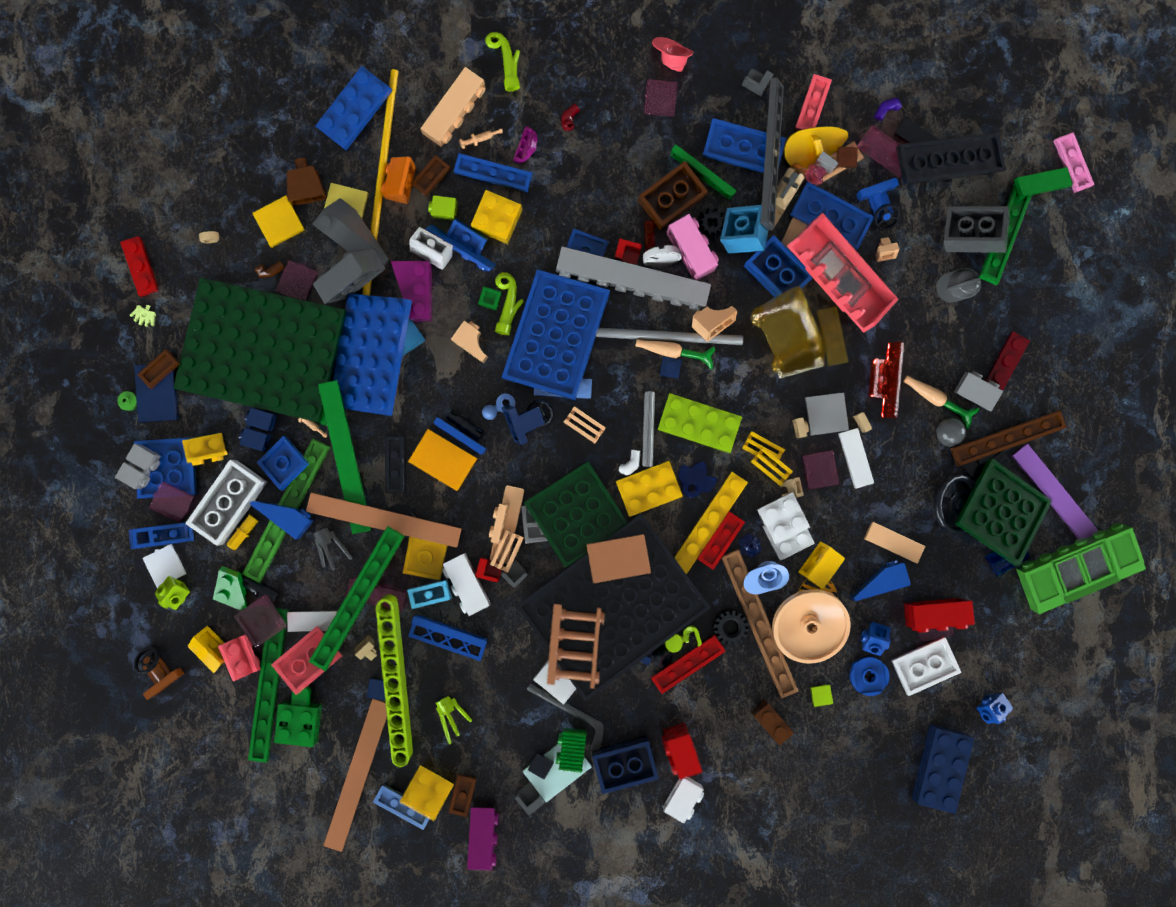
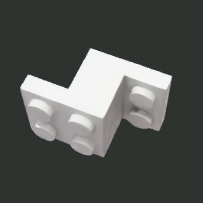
(785, 526)

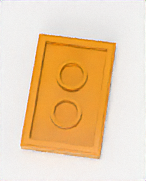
(442, 460)

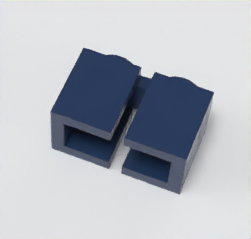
(253, 438)

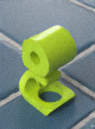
(675, 643)

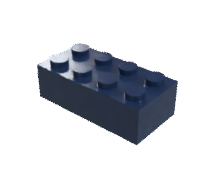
(942, 768)

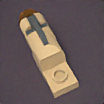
(788, 187)

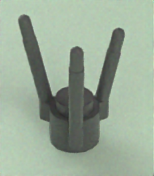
(322, 539)

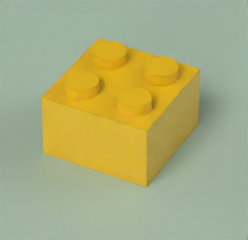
(496, 217)
(426, 793)

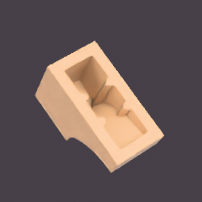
(711, 322)
(468, 339)

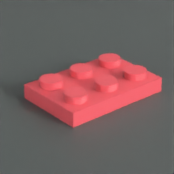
(294, 664)

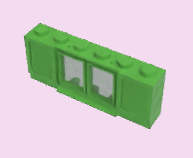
(1081, 568)

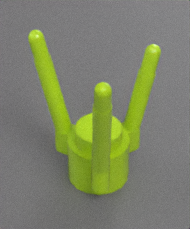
(445, 707)

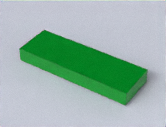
(1043, 182)

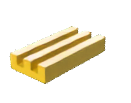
(765, 441)
(777, 461)

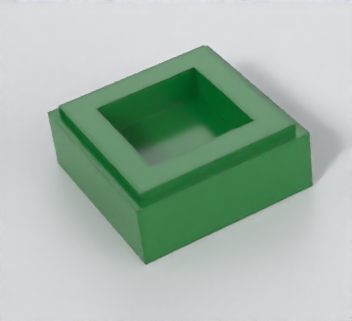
(489, 298)

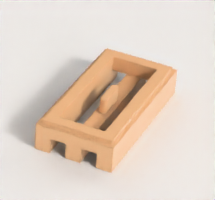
(571, 415)
(500, 566)

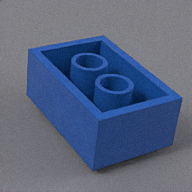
(777, 268)

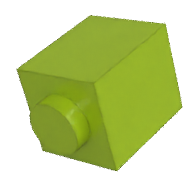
(443, 208)

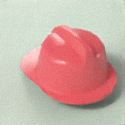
(672, 53)

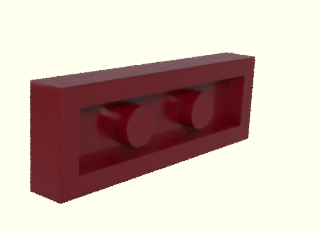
(1007, 359)

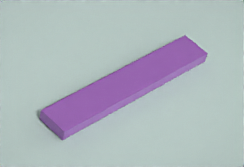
(1052, 489)

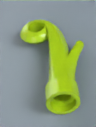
(510, 62)
(510, 308)

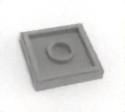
(826, 414)

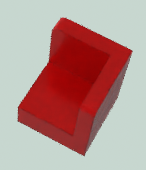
(628, 252)
(488, 572)

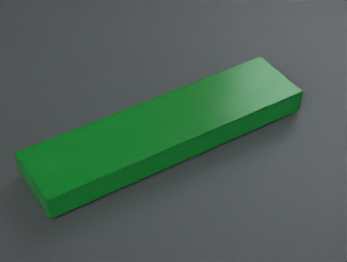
(703, 172)

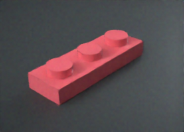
(813, 102)

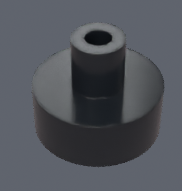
(662, 657)

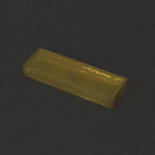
(832, 336)

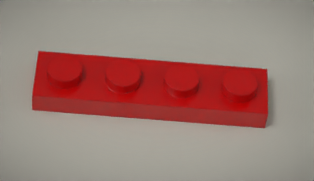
(688, 664)

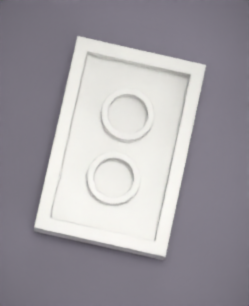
(926, 666)

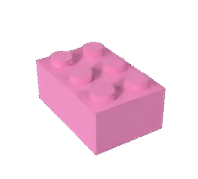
(693, 247)

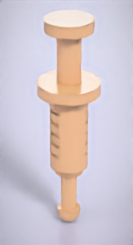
(479, 138)
(314, 426)

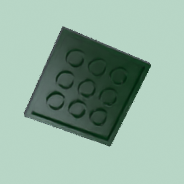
(1003, 512)
(575, 513)

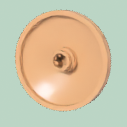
(811, 626)

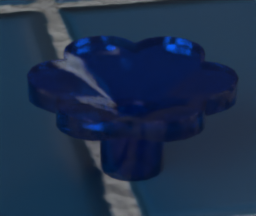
(745, 542)

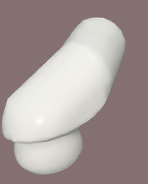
(631, 465)

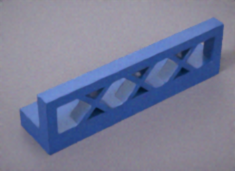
(450, 631)

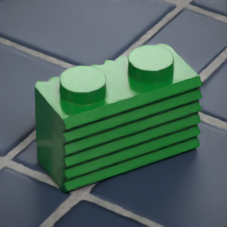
(572, 750)

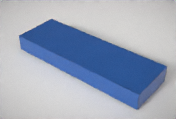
(460, 436)

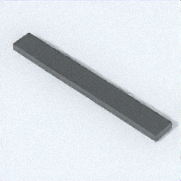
(772, 154)

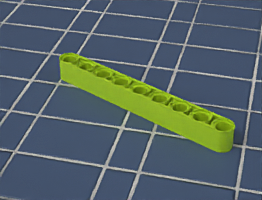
(391, 689)

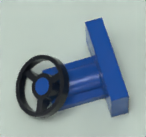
(880, 202)

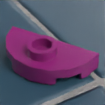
(526, 145)

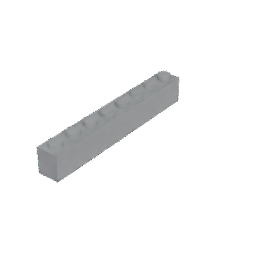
(633, 278)

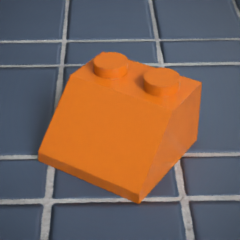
(399, 177)

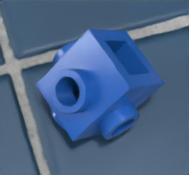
(876, 638)
(994, 708)

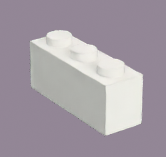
(466, 584)

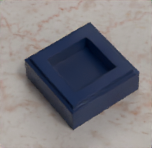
(376, 689)

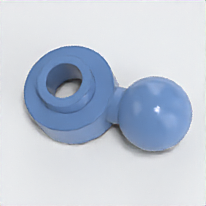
(490, 412)

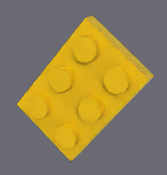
(649, 488)

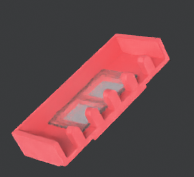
(842, 273)

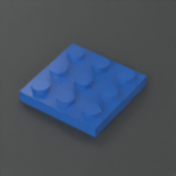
(172, 467)

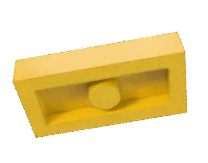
(821, 565)
(206, 648)

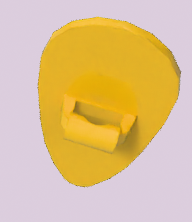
(808, 144)

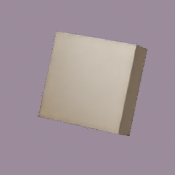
(862, 422)

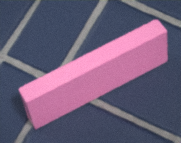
(1073, 159)

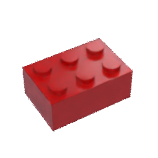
(939, 614)
(680, 751)

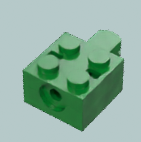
(296, 719)

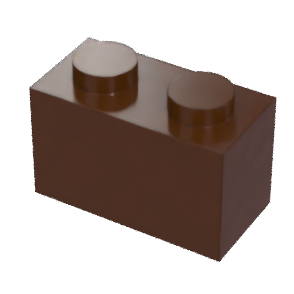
(772, 722)

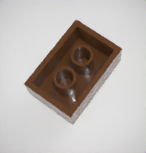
(672, 196)

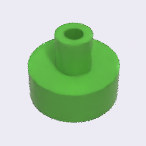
(127, 401)

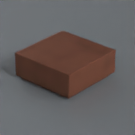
(847, 157)

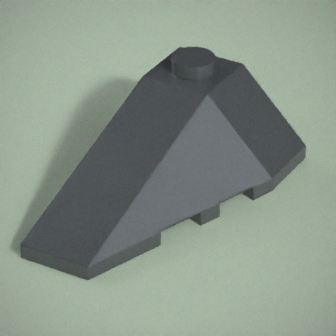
(348, 229)

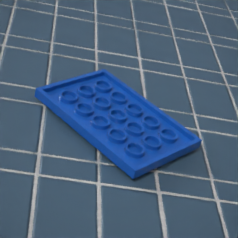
(556, 334)
(371, 352)

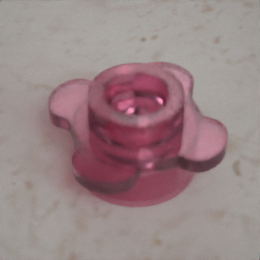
(812, 178)

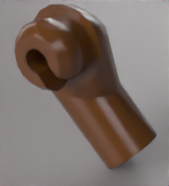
(269, 272)

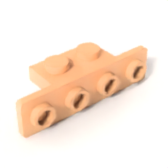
(506, 519)

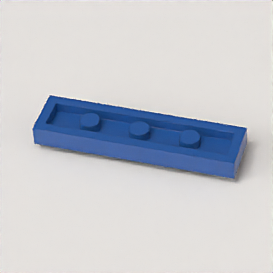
(493, 172)

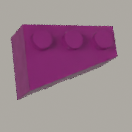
(416, 285)
(482, 839)

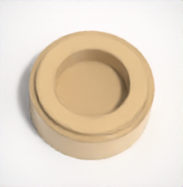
(209, 237)

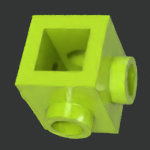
(171, 593)

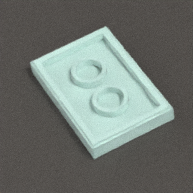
(556, 779)

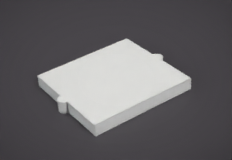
(164, 563)

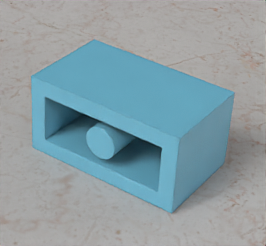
(429, 593)

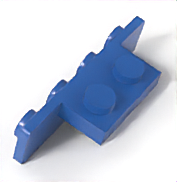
(466, 242)

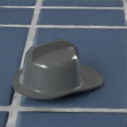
(958, 285)

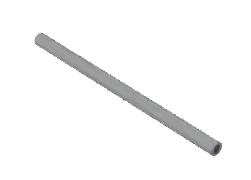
(667, 336)

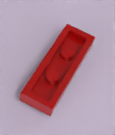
(139, 266)
(721, 540)

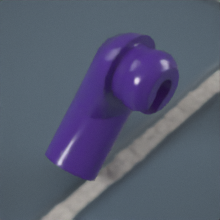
(890, 104)

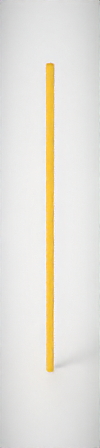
(382, 163)

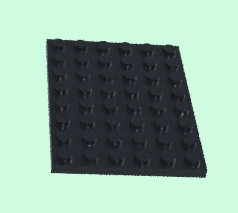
(638, 610)

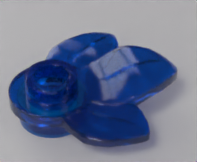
(698, 477)

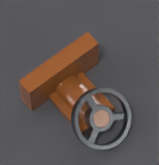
(157, 671)

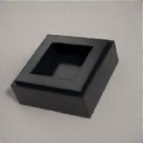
(540, 765)

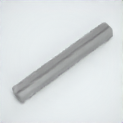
(648, 429)

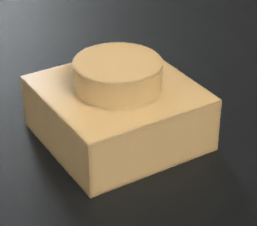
(800, 427)

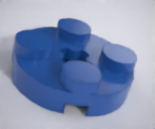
(859, 670)

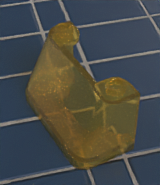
(790, 333)

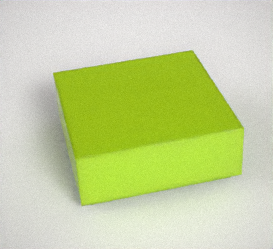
(821, 695)

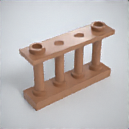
(559, 634)

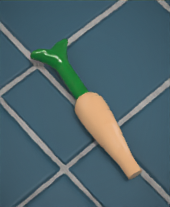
(674, 350)
(939, 398)

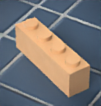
(453, 107)

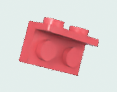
(239, 657)

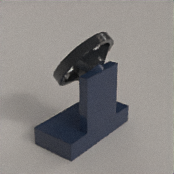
(527, 420)

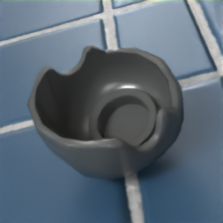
(950, 431)

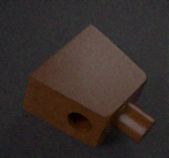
(304, 184)

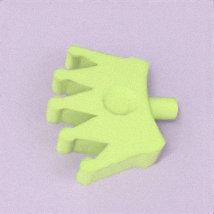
(144, 315)

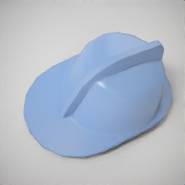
(766, 578)

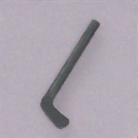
(596, 724)

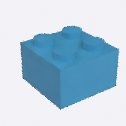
(743, 230)

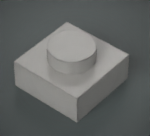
(826, 162)

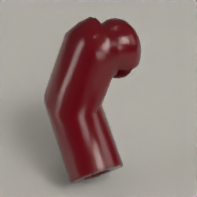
(567, 117)

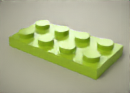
(699, 423)

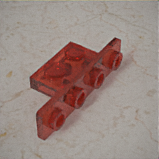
(886, 379)

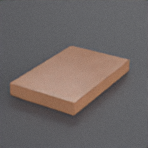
(618, 558)

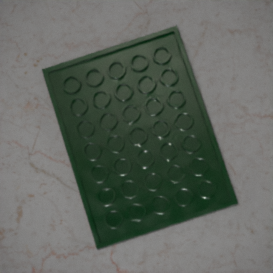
(259, 349)

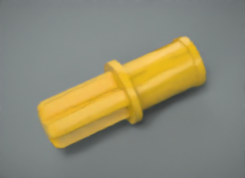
(242, 532)

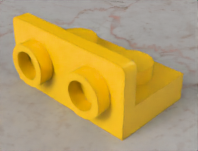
(204, 448)

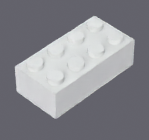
(226, 502)

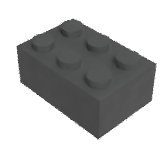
(977, 229)
(348, 275)

